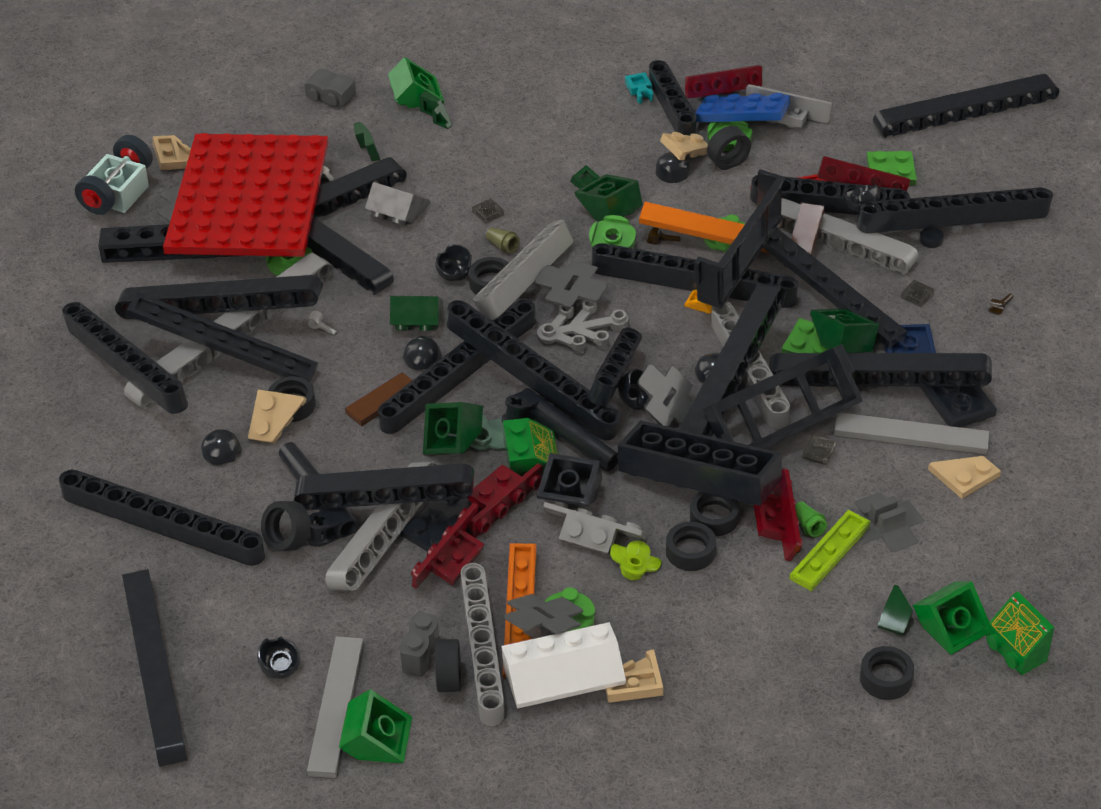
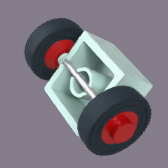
(116, 179)

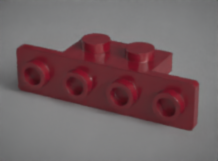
(722, 81)
(846, 172)
(499, 493)
(778, 517)
(451, 553)

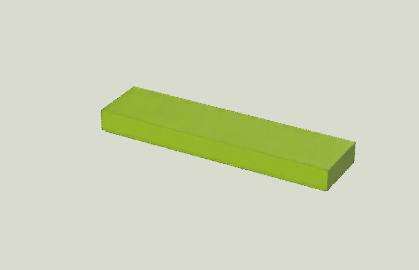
(830, 550)

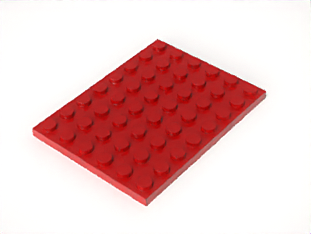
(247, 195)

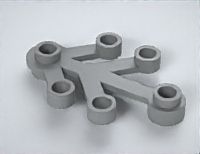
(555, 332)

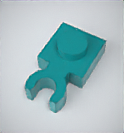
(639, 85)

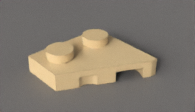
(170, 152)
(272, 414)
(965, 474)
(642, 680)

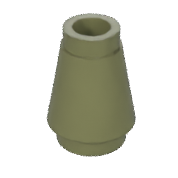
(503, 239)

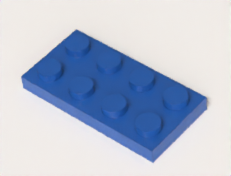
(743, 108)

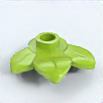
(635, 559)

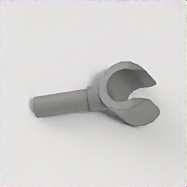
(315, 322)

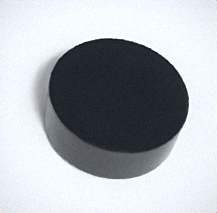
(931, 237)

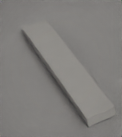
(912, 433)
(337, 693)

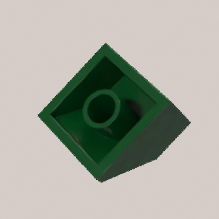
(610, 196)
(415, 311)
(845, 328)
(451, 427)

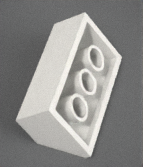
(563, 665)

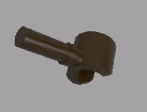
(656, 235)
(997, 306)

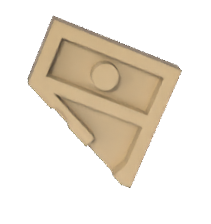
(682, 144)

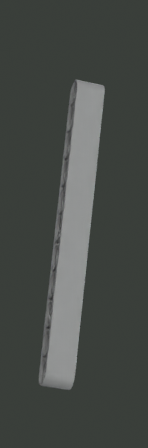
(190, 356)

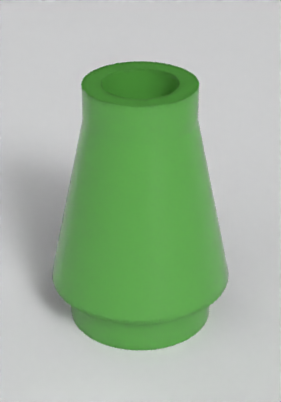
(811, 521)

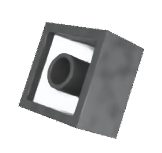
(395, 203)

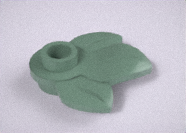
(491, 435)

